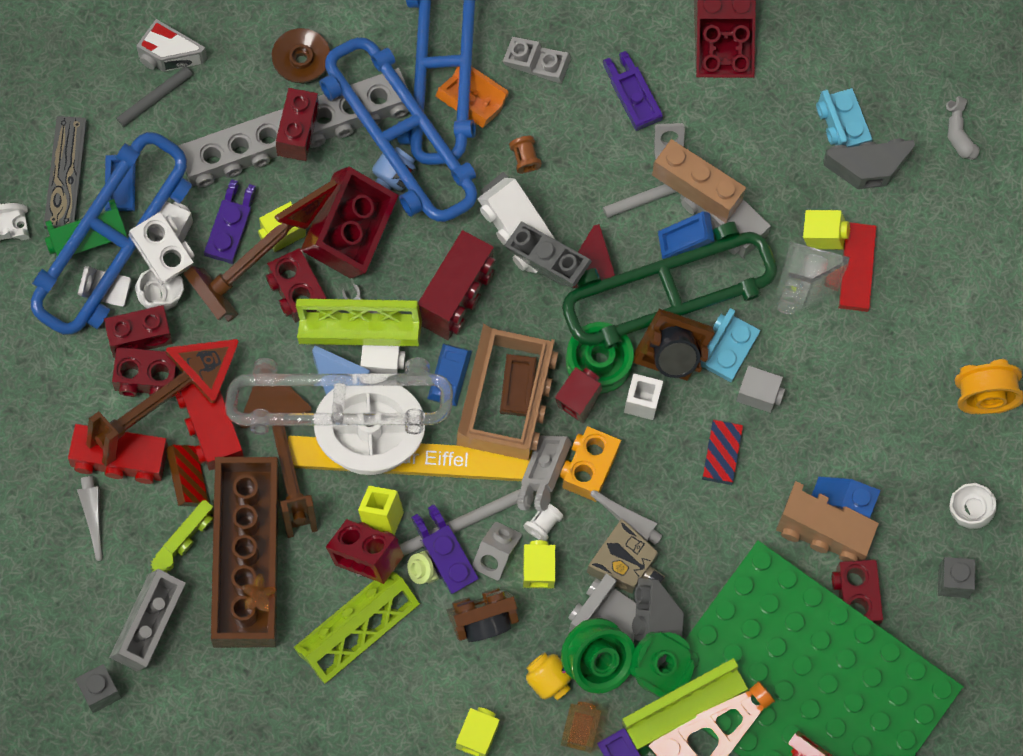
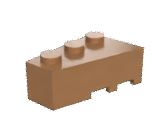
(826, 526)

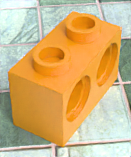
(595, 465)

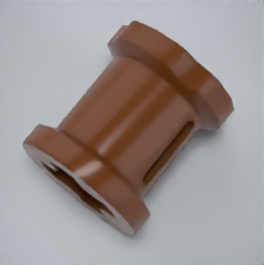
(525, 154)

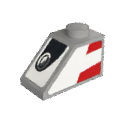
(168, 49)

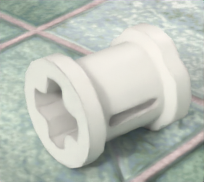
(543, 522)

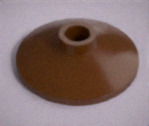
(300, 43)

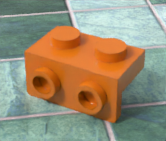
(485, 96)

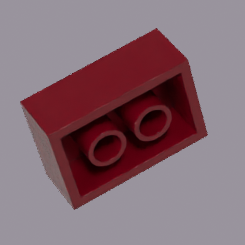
(350, 223)
(457, 285)

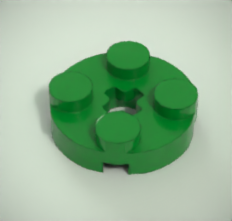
(645, 660)

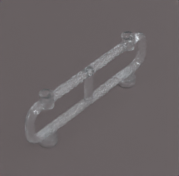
(266, 374)

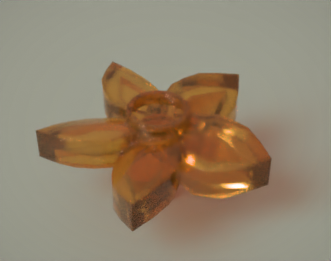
(258, 594)

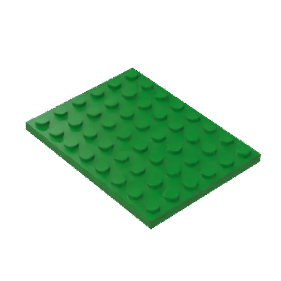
(821, 663)

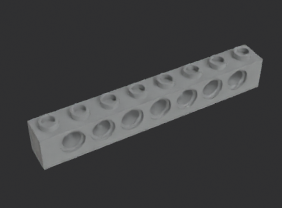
(251, 133)

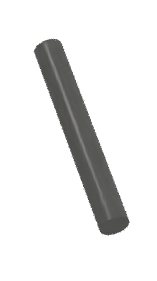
(154, 96)

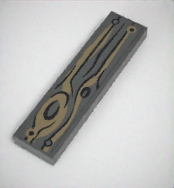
(65, 170)

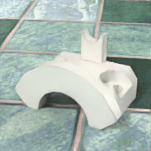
(10, 218)

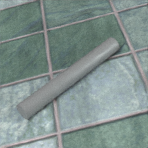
(637, 200)

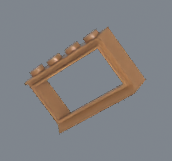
(493, 442)

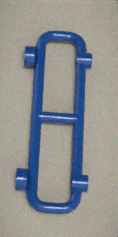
(463, 126)
(415, 199)
(93, 311)

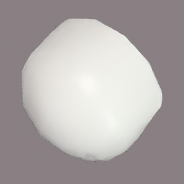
(149, 291)
(979, 502)

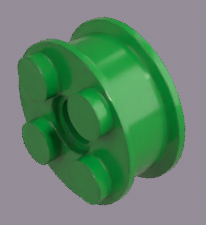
(611, 372)
(586, 643)

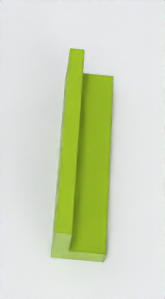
(359, 325)
(349, 618)
(684, 704)

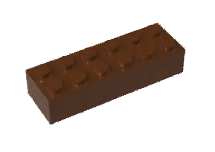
(244, 548)

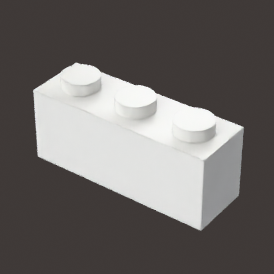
(508, 206)

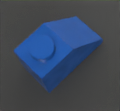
(847, 493)

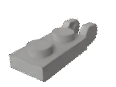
(543, 472)

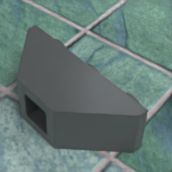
(869, 163)
(547, 255)
(655, 611)

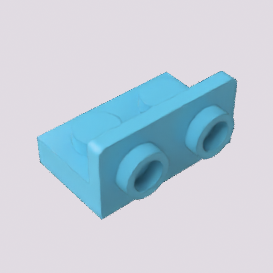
(843, 118)
(729, 345)

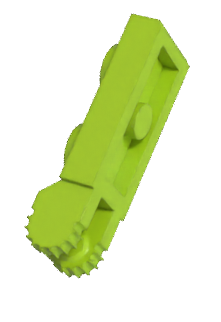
(181, 540)

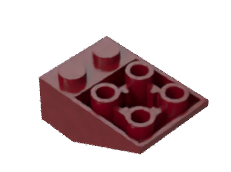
(725, 38)

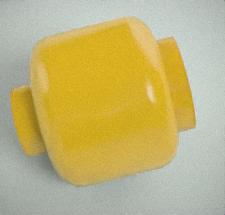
(548, 676)

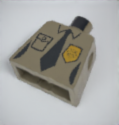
(625, 559)

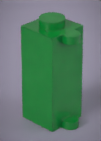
(61, 234)

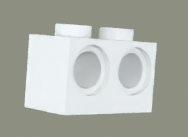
(154, 251)

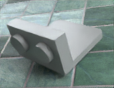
(607, 604)

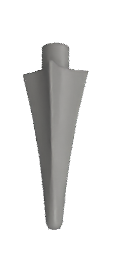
(90, 502)
(640, 524)

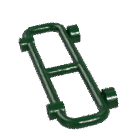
(727, 238)

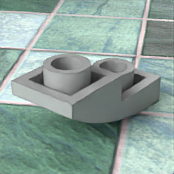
(535, 60)

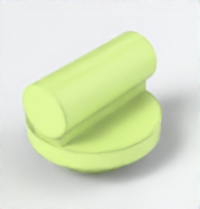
(421, 568)

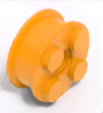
(989, 387)

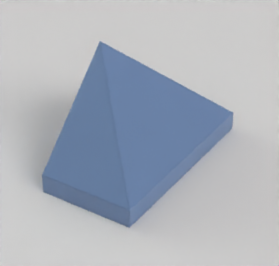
(332, 364)

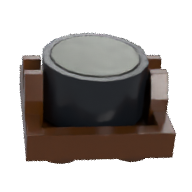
(674, 345)
(483, 617)

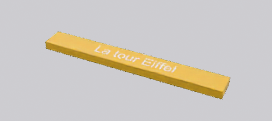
(426, 461)

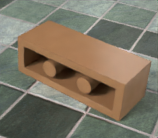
(698, 181)

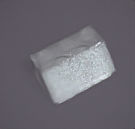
(808, 278)

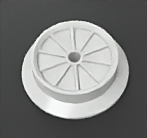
(369, 447)

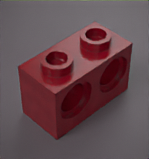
(297, 124)
(301, 284)
(138, 330)
(147, 364)
(365, 550)
(865, 594)

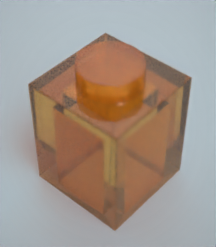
(581, 726)

